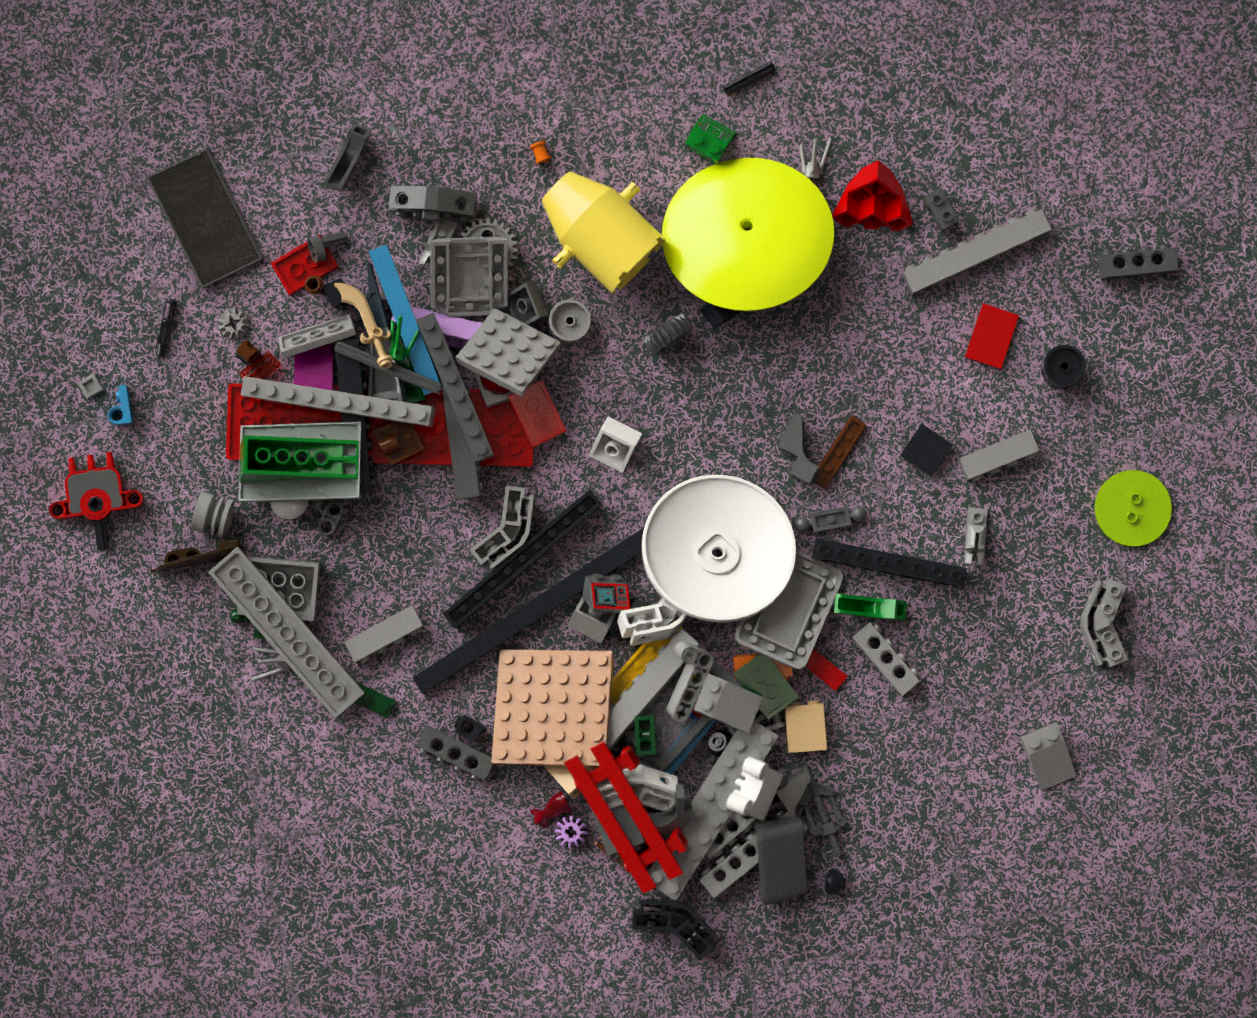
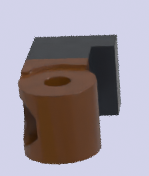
(247, 353)

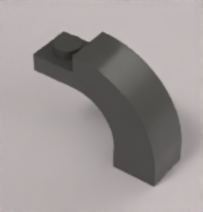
(676, 816)

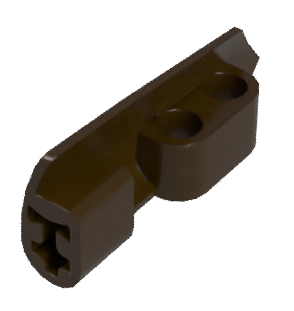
(225, 548)

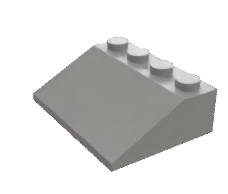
(294, 580)

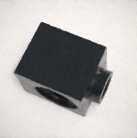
(474, 735)

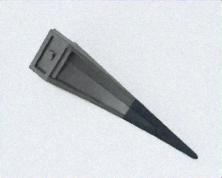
(380, 383)

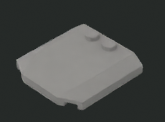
(468, 275)

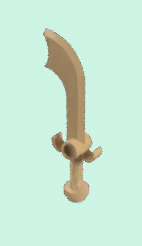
(356, 298)

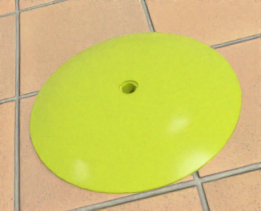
(756, 267)

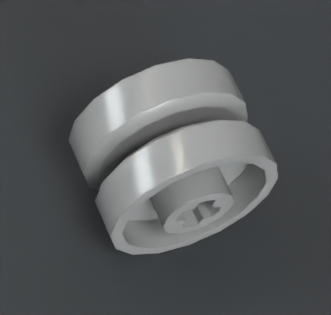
(572, 332)

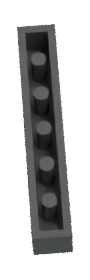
(463, 463)

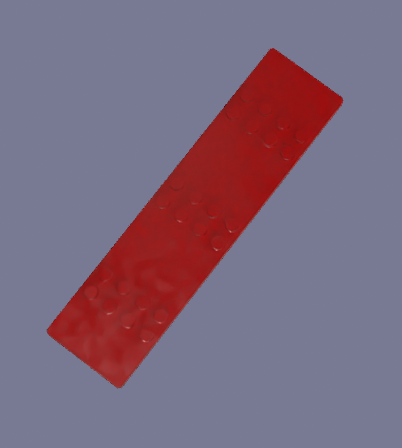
(498, 422)

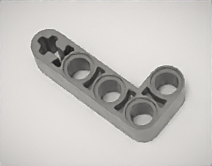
(686, 683)

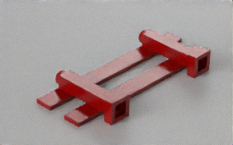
(659, 848)

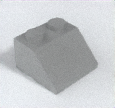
(590, 623)

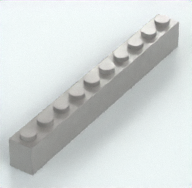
(338, 401)

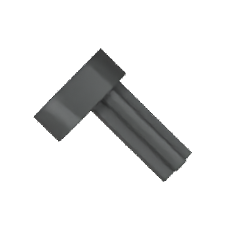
(316, 245)

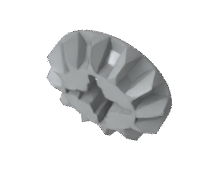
(241, 326)

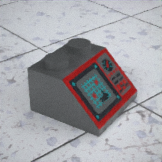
(606, 593)

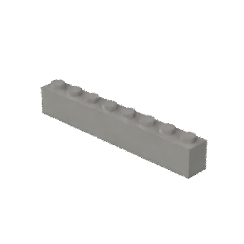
(977, 251)
(646, 688)

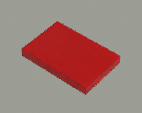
(298, 265)
(991, 336)
(537, 414)

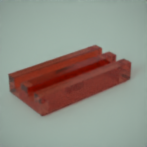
(265, 373)

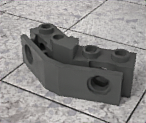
(431, 202)

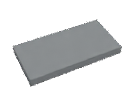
(316, 335)

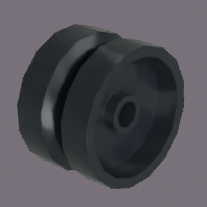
(1052, 371)

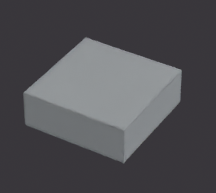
(90, 386)

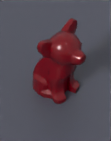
(555, 806)

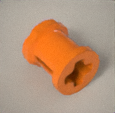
(540, 152)

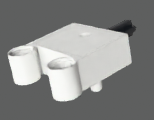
(756, 791)

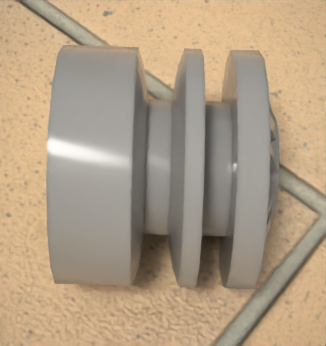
(212, 514)

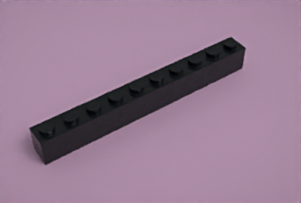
(522, 559)

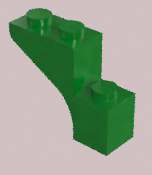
(870, 607)

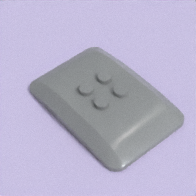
(794, 620)

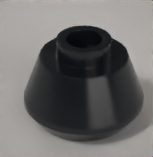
(717, 742)
(834, 882)

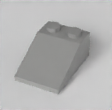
(728, 703)
(1048, 756)

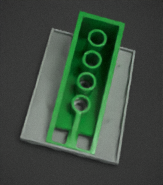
(299, 462)

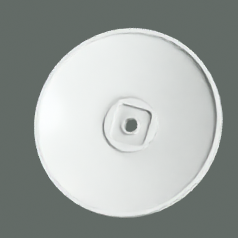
(724, 516)

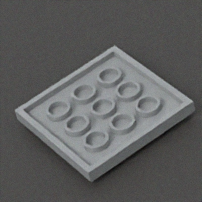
(507, 352)

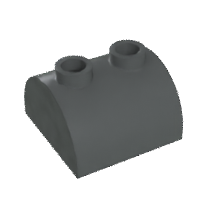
(527, 304)

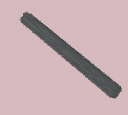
(394, 370)

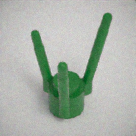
(398, 351)

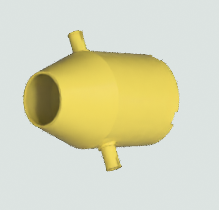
(600, 229)

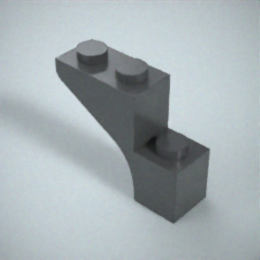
(347, 159)
(793, 443)
(791, 792)

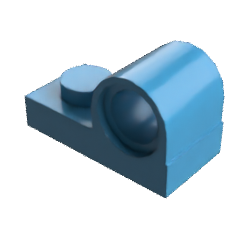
(125, 407)

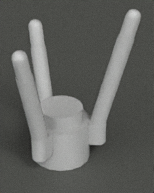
(812, 170)
(281, 663)

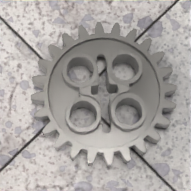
(498, 231)

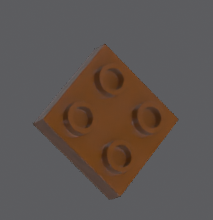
(398, 441)

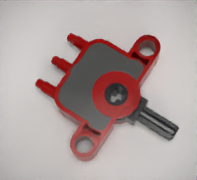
(95, 484)

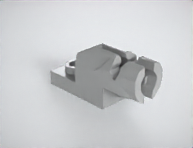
(443, 229)
(975, 535)

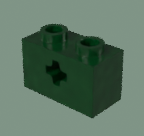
(646, 736)

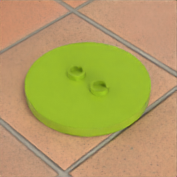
(1133, 508)

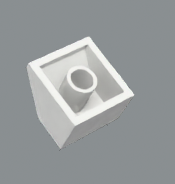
(615, 444)

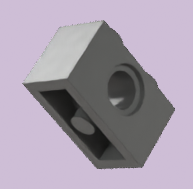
(940, 209)

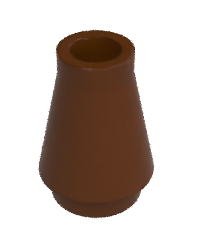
(311, 282)

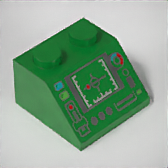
(709, 139)

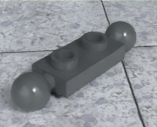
(830, 519)

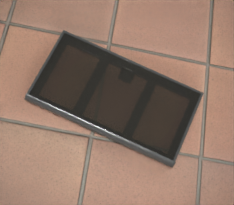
(205, 218)

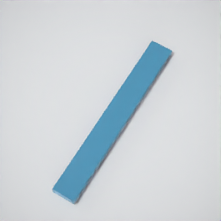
(399, 306)

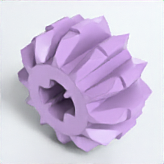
(575, 827)

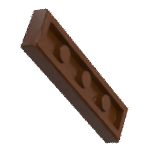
(839, 451)

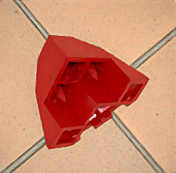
(873, 200)

